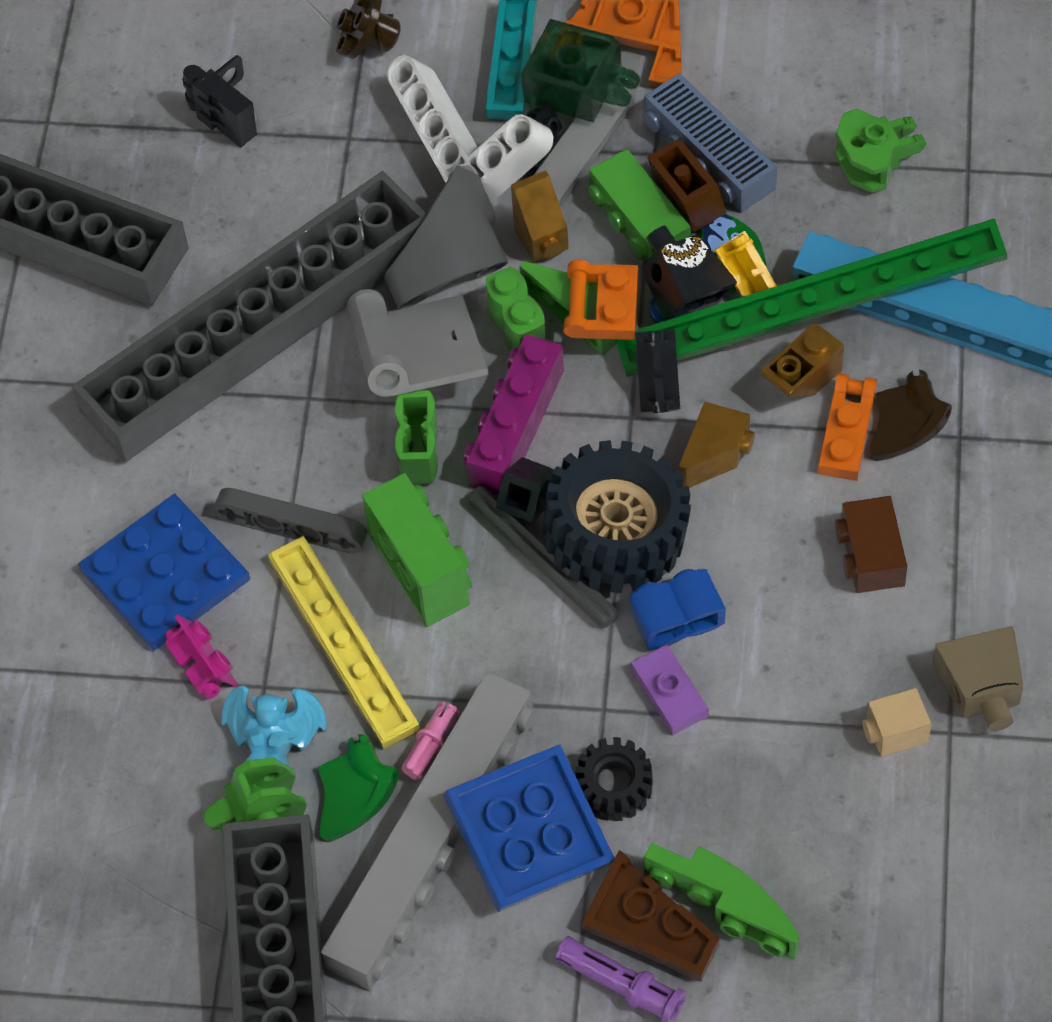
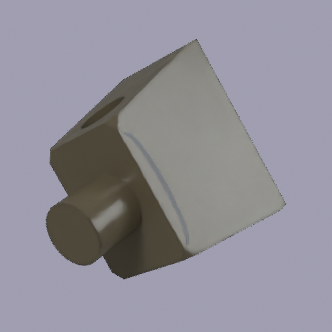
(982, 675)

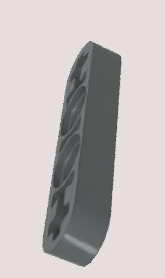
(290, 520)

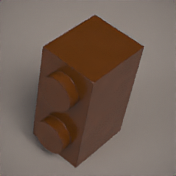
(686, 184)
(872, 544)

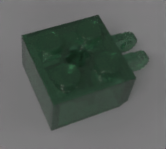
(576, 71)

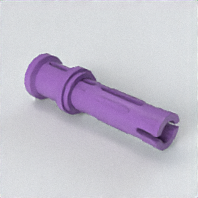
(638, 988)

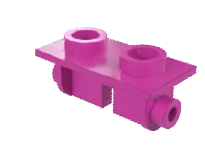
(210, 665)

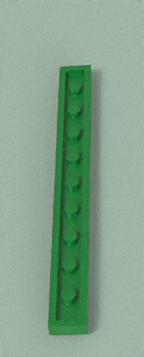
(827, 292)

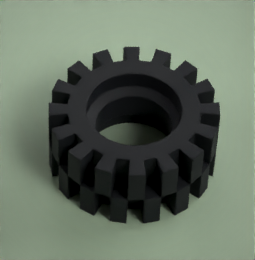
(618, 756)

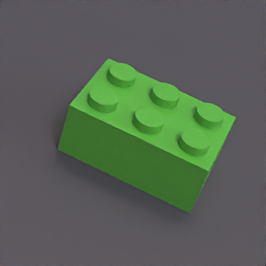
(417, 548)

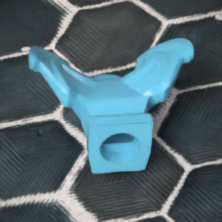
(270, 729)

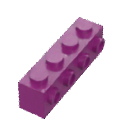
(516, 411)

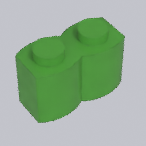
(513, 308)
(417, 436)

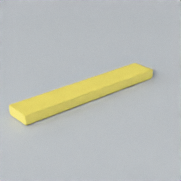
(344, 643)

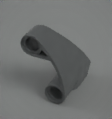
(448, 243)

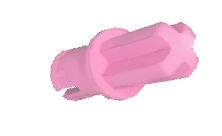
(430, 741)

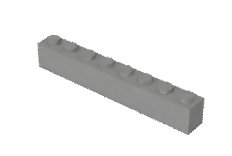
(425, 835)

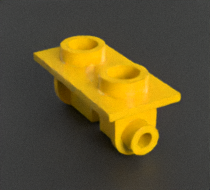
(745, 265)

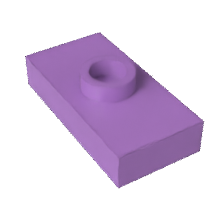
(669, 689)

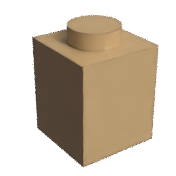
(897, 722)

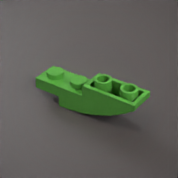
(739, 901)

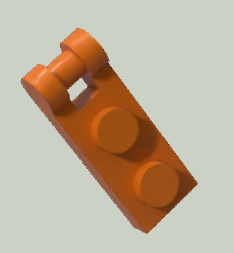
(847, 428)

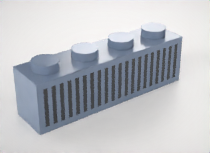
(726, 153)

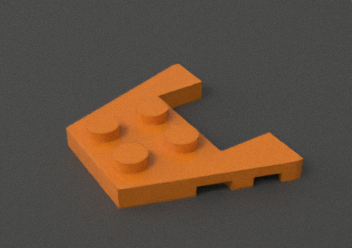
(641, 25)

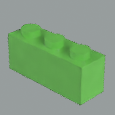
(633, 202)

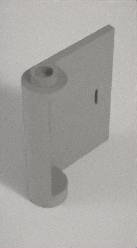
(414, 344)

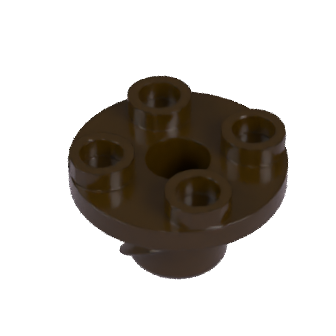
(366, 26)

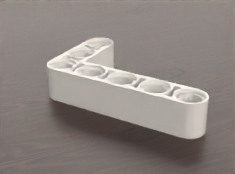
(496, 162)

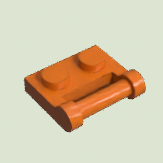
(615, 301)

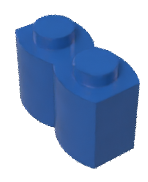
(677, 608)

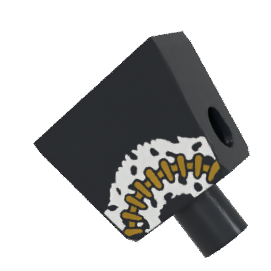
(684, 274)

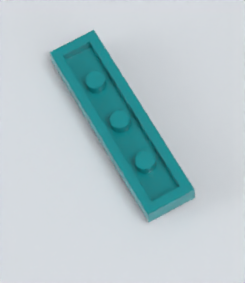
(509, 56)

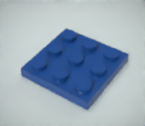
(164, 569)
(528, 827)

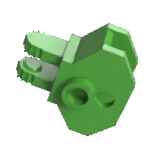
(873, 147)
(255, 795)

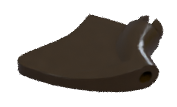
(908, 417)

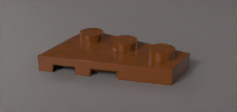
(648, 922)

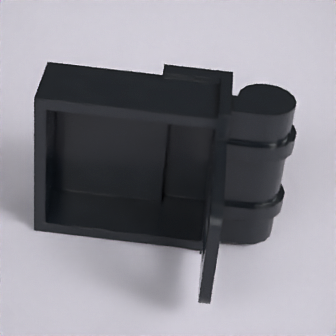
(219, 102)

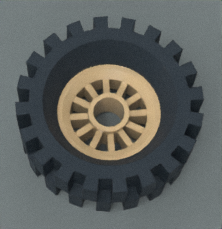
(623, 487)

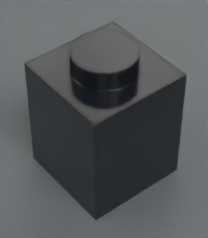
(524, 489)

